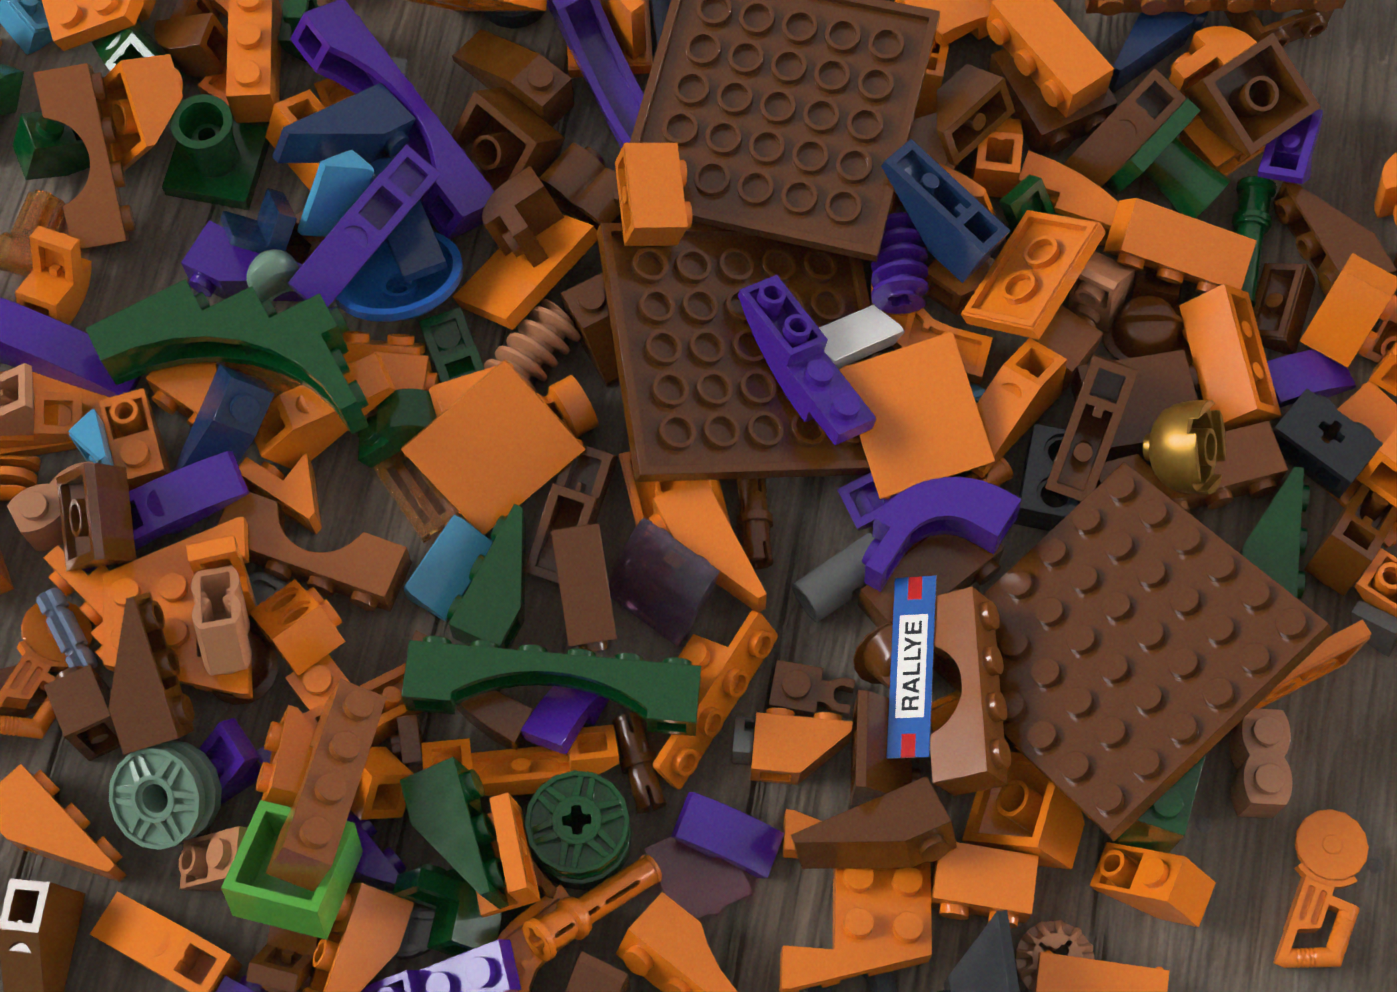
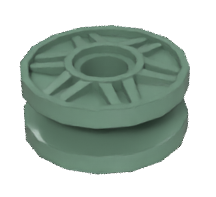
(139, 799)

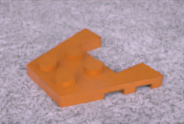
(84, 21)
(169, 580)
(877, 922)

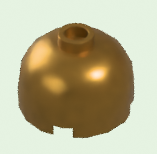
(1186, 446)

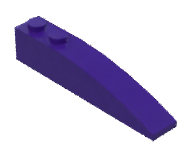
(54, 350)

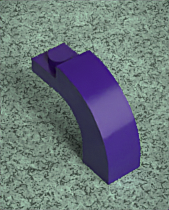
(938, 507)

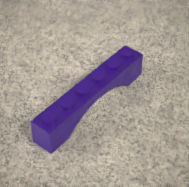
(345, 51)
(601, 62)

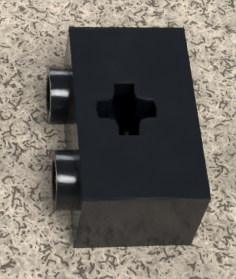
(1332, 463)

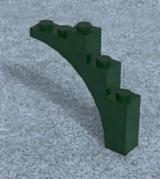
(184, 329)

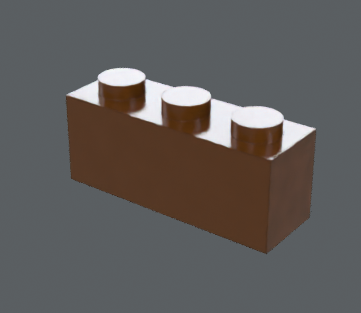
(949, 557)

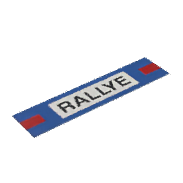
(911, 667)

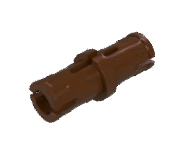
(755, 522)
(638, 763)

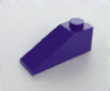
(220, 267)

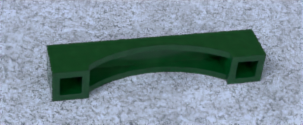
(447, 674)

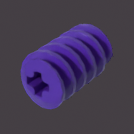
(900, 268)

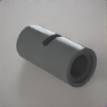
(833, 581)

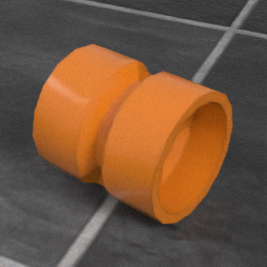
(571, 405)

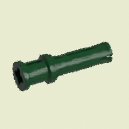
(1253, 222)

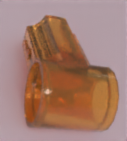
(38, 209)

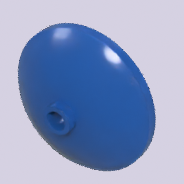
(383, 296)

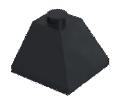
(988, 962)

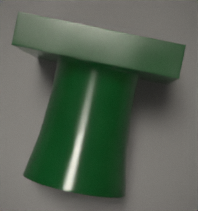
(213, 155)
(1173, 167)

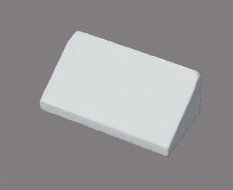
(860, 335)

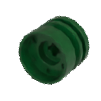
(606, 837)

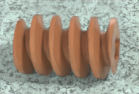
(537, 342)

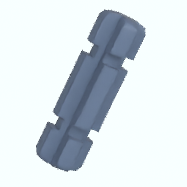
(66, 629)

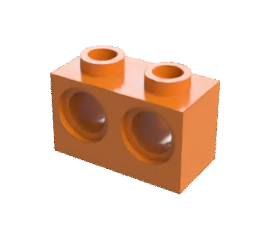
(299, 625)

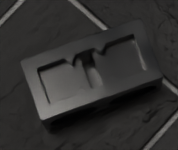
(1036, 471)

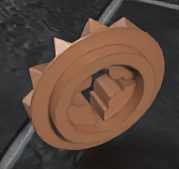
(1050, 936)

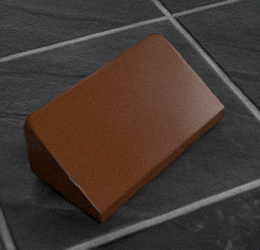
(1283, 304)

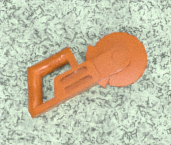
(39, 657)
(1330, 853)

